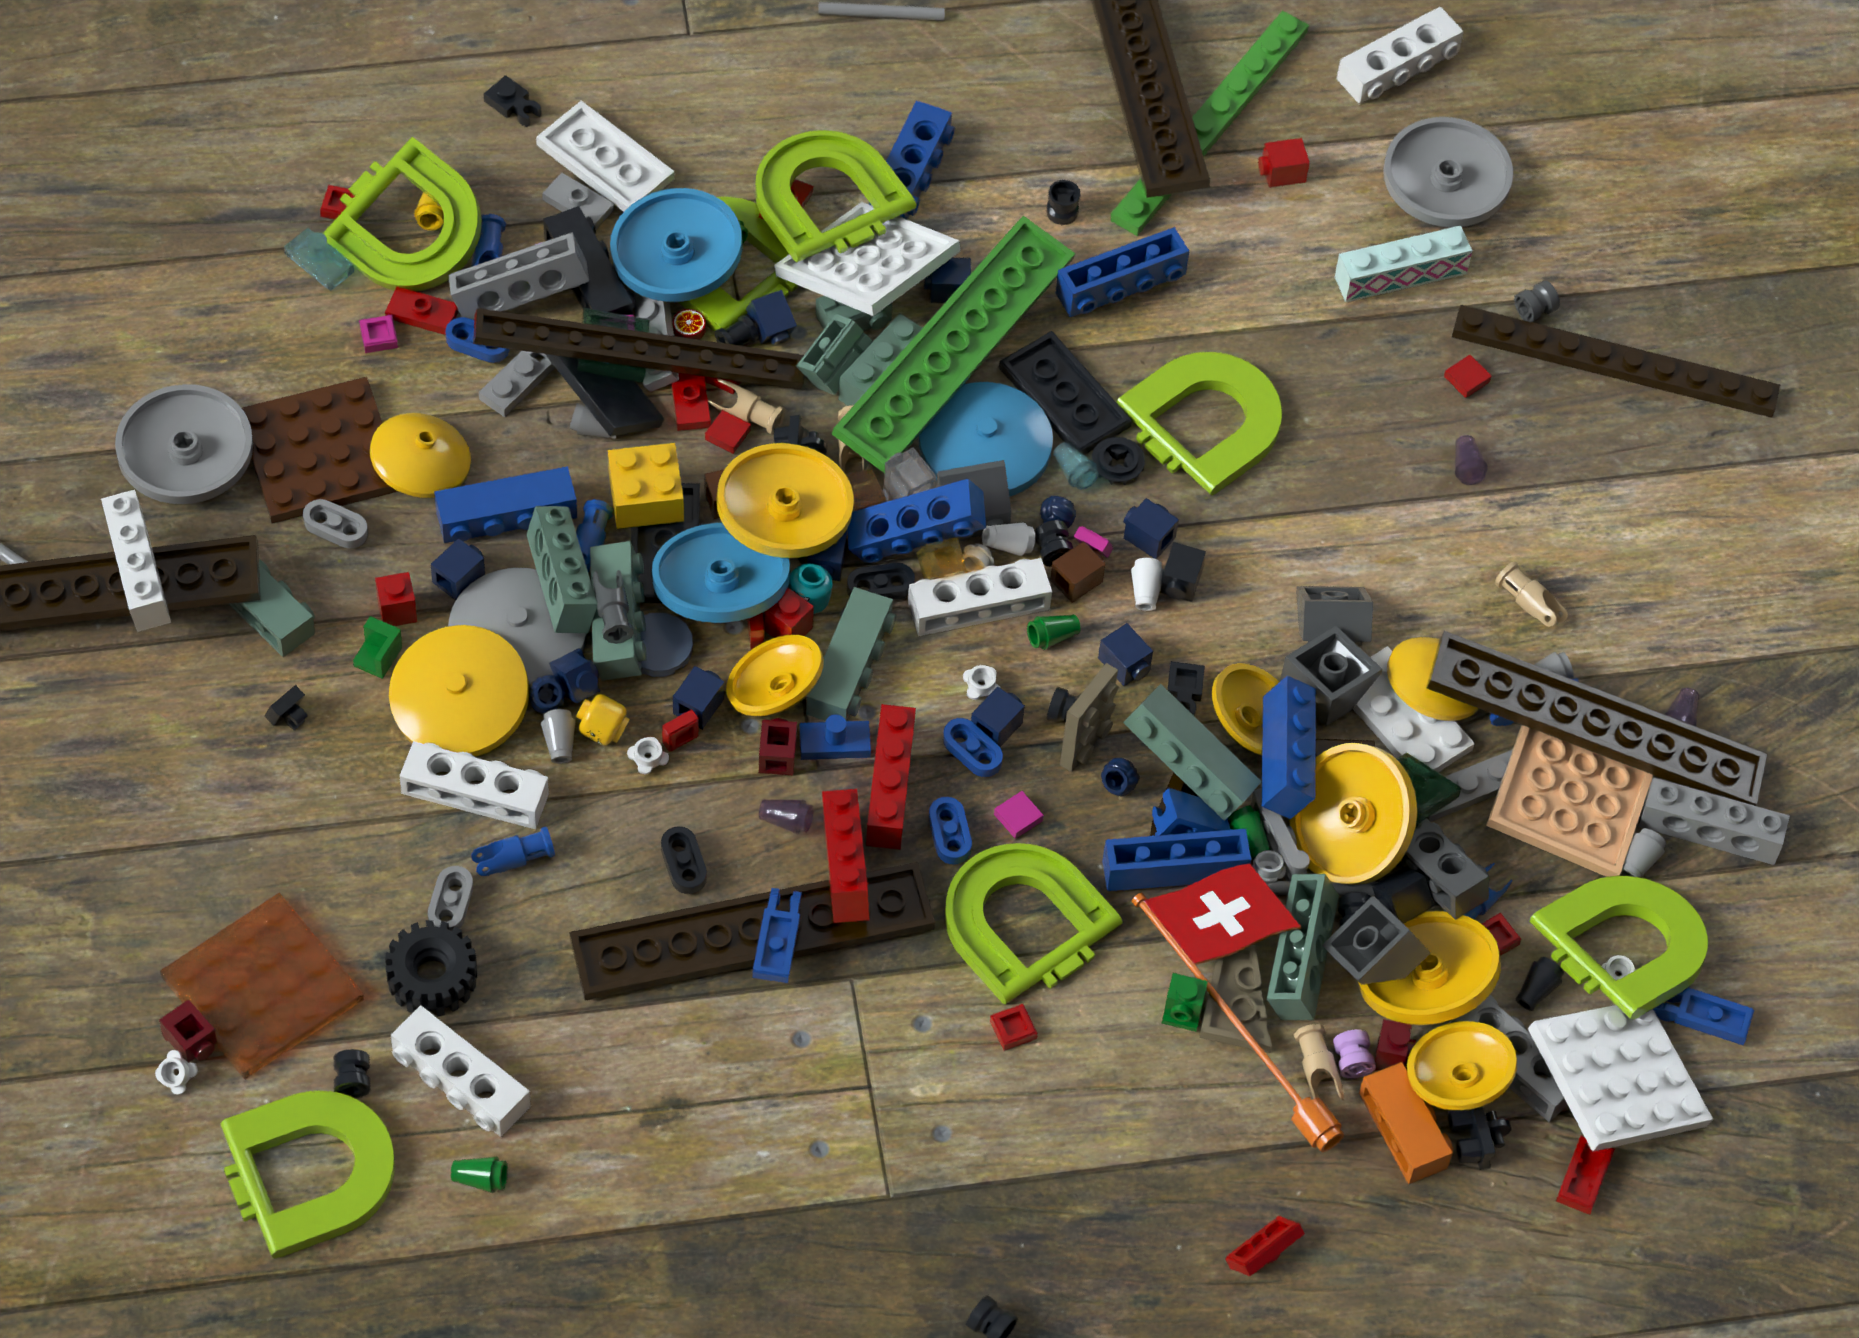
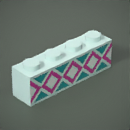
(1403, 263)

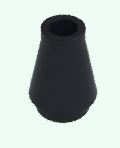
(1540, 981)

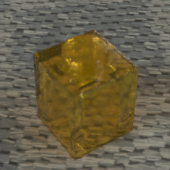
(941, 559)

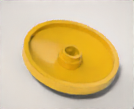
(785, 500)
(459, 690)
(1359, 815)
(1449, 981)

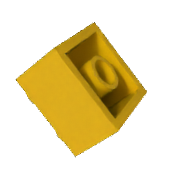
(646, 485)

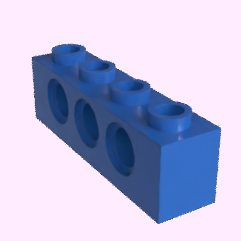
(920, 148)
(960, 500)

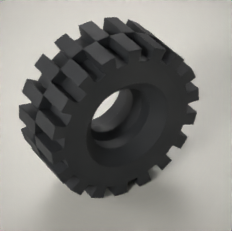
(431, 945)

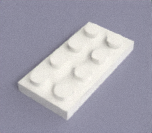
(604, 156)
(1406, 730)

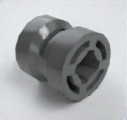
(1534, 302)

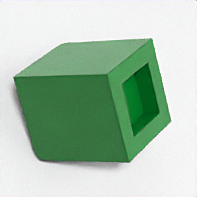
(380, 647)

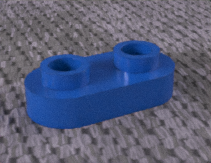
(464, 327)
(975, 748)
(952, 832)

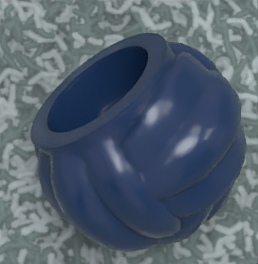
(1058, 509)
(547, 693)
(1120, 777)

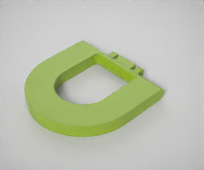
(835, 151)
(419, 269)
(718, 306)
(1207, 372)
(1058, 881)
(1634, 897)
(327, 1215)

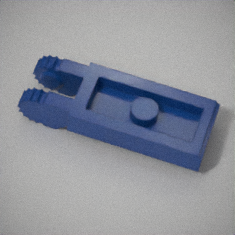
(777, 939)
(1708, 1015)

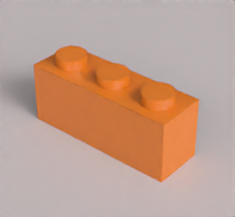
(1406, 1123)

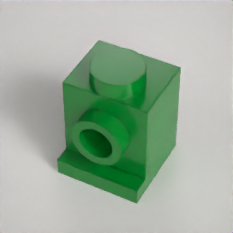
(1184, 1002)

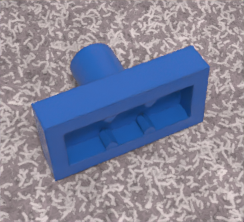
(835, 739)

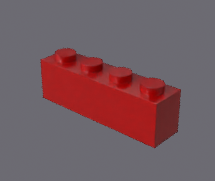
(890, 776)
(845, 856)

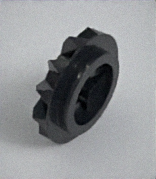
(1118, 449)

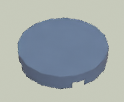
(666, 643)

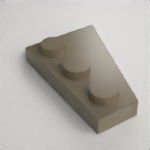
(1239, 985)

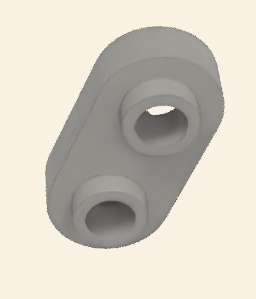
(337, 524)
(449, 902)

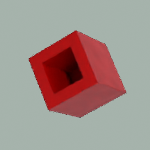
(1284, 162)
(396, 599)
(789, 616)

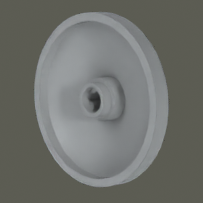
(1448, 172)
(184, 444)
(516, 609)

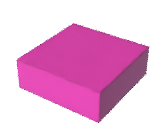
(378, 334)
(1094, 541)
(1018, 814)

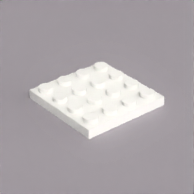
(875, 271)
(1619, 1076)

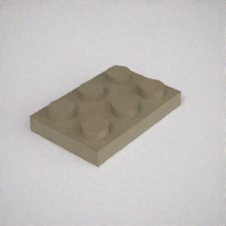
(1089, 718)

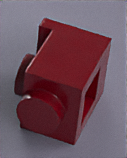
(777, 747)
(185, 1023)
(1393, 1044)

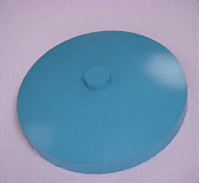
(676, 244)
(990, 425)
(716, 577)

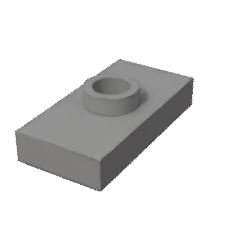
(567, 193)

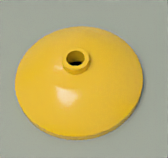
(419, 454)
(1409, 674)
(775, 675)
(1239, 703)
(1462, 1065)

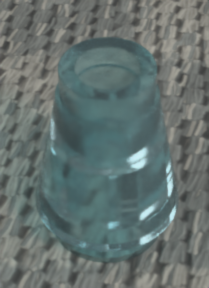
(1077, 468)

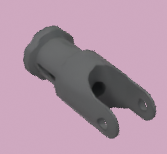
(613, 608)

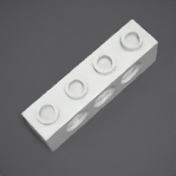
(1400, 55)
(136, 560)
(967, 609)
(487, 798)
(425, 1032)

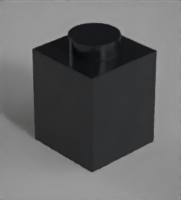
(1182, 572)
(1404, 894)

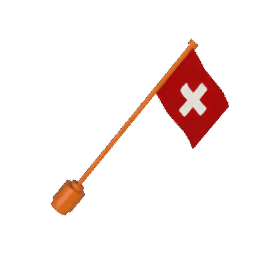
(1217, 921)

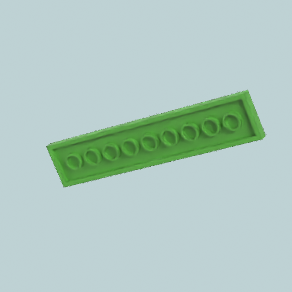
(953, 344)

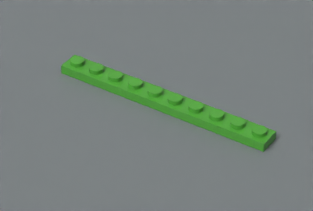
(1221, 109)

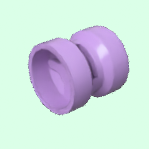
(1354, 1054)

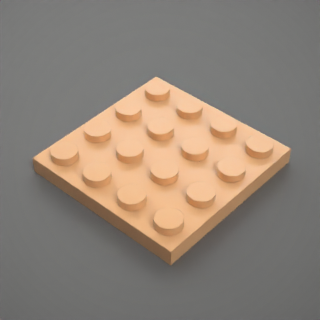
(1570, 801)

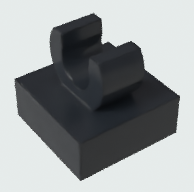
(288, 708)

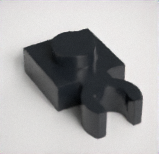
(510, 98)
(1186, 683)

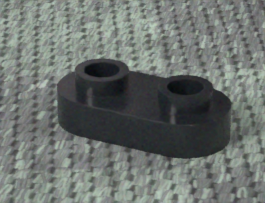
(880, 580)
(683, 863)

